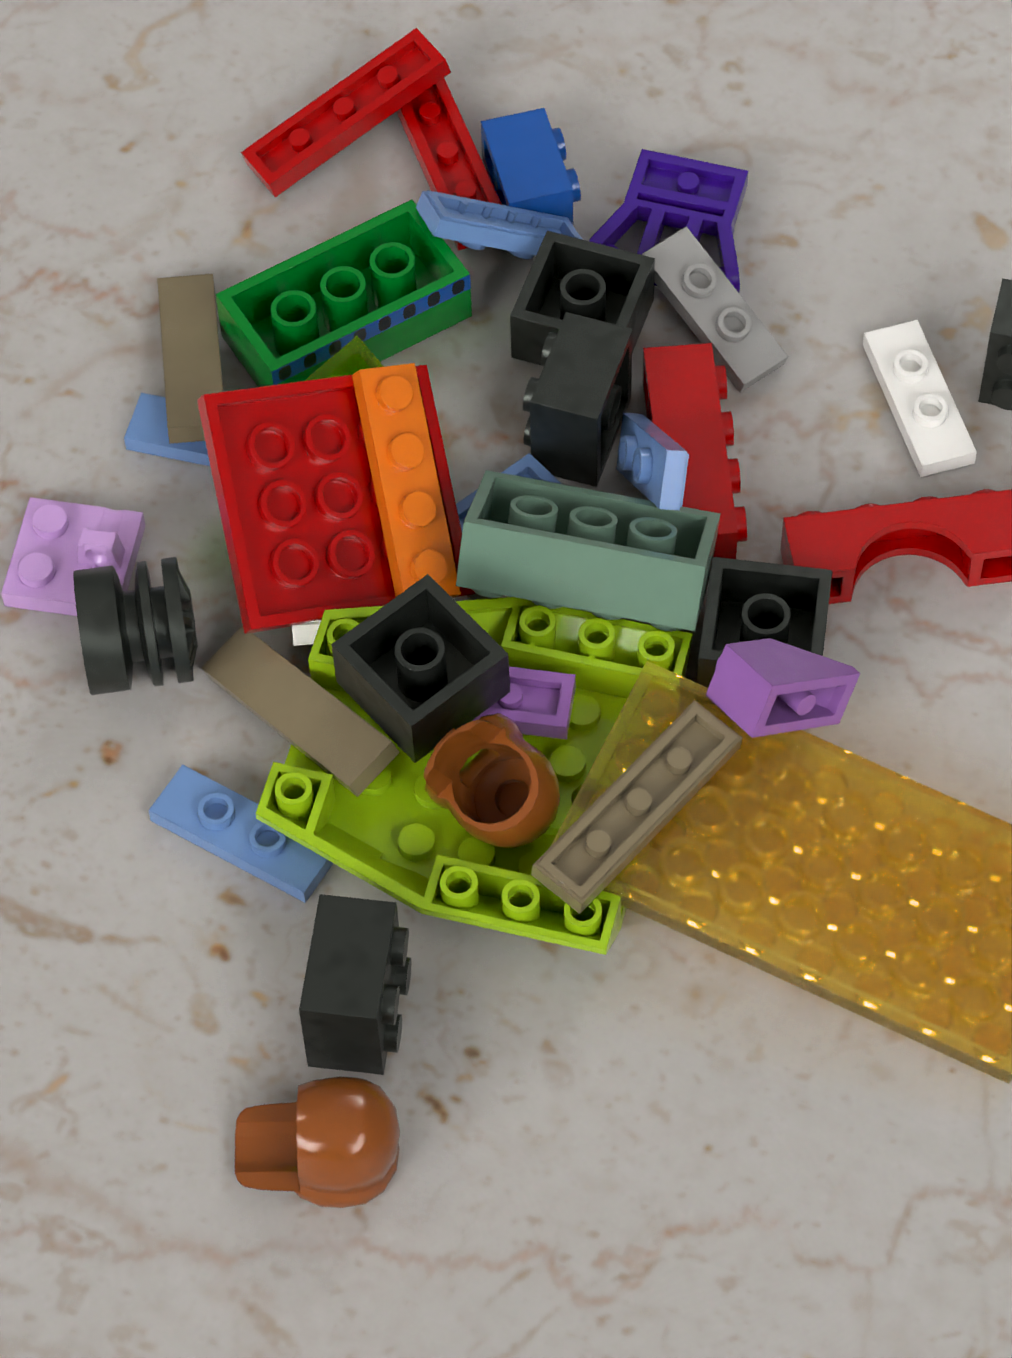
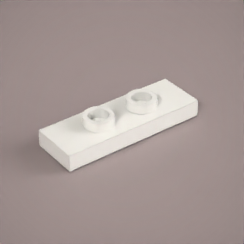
(919, 398)

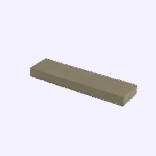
(188, 351)
(300, 711)
(636, 807)

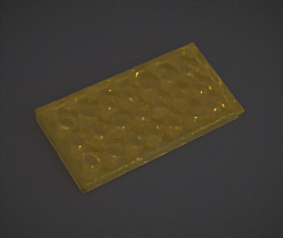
(828, 877)

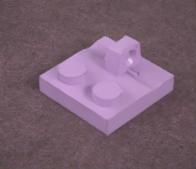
(63, 539)

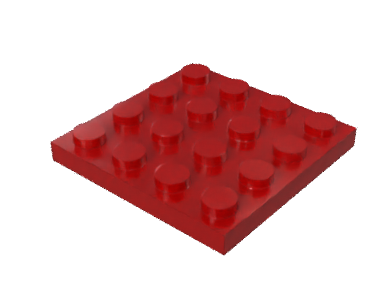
(304, 499)

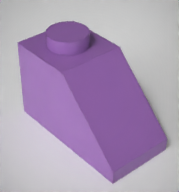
(780, 687)

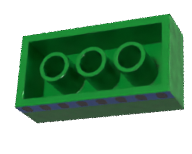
(373, 281)

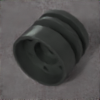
(134, 626)

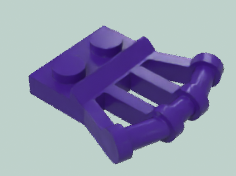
(678, 195)

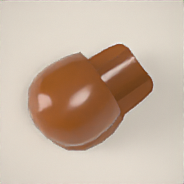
(504, 792)
(327, 1146)

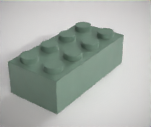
(587, 551)

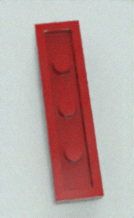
(346, 112)
(445, 147)

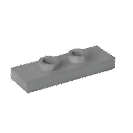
(715, 310)

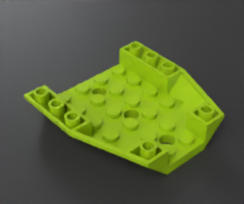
(419, 849)

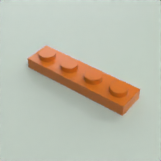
(405, 477)

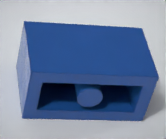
(528, 164)

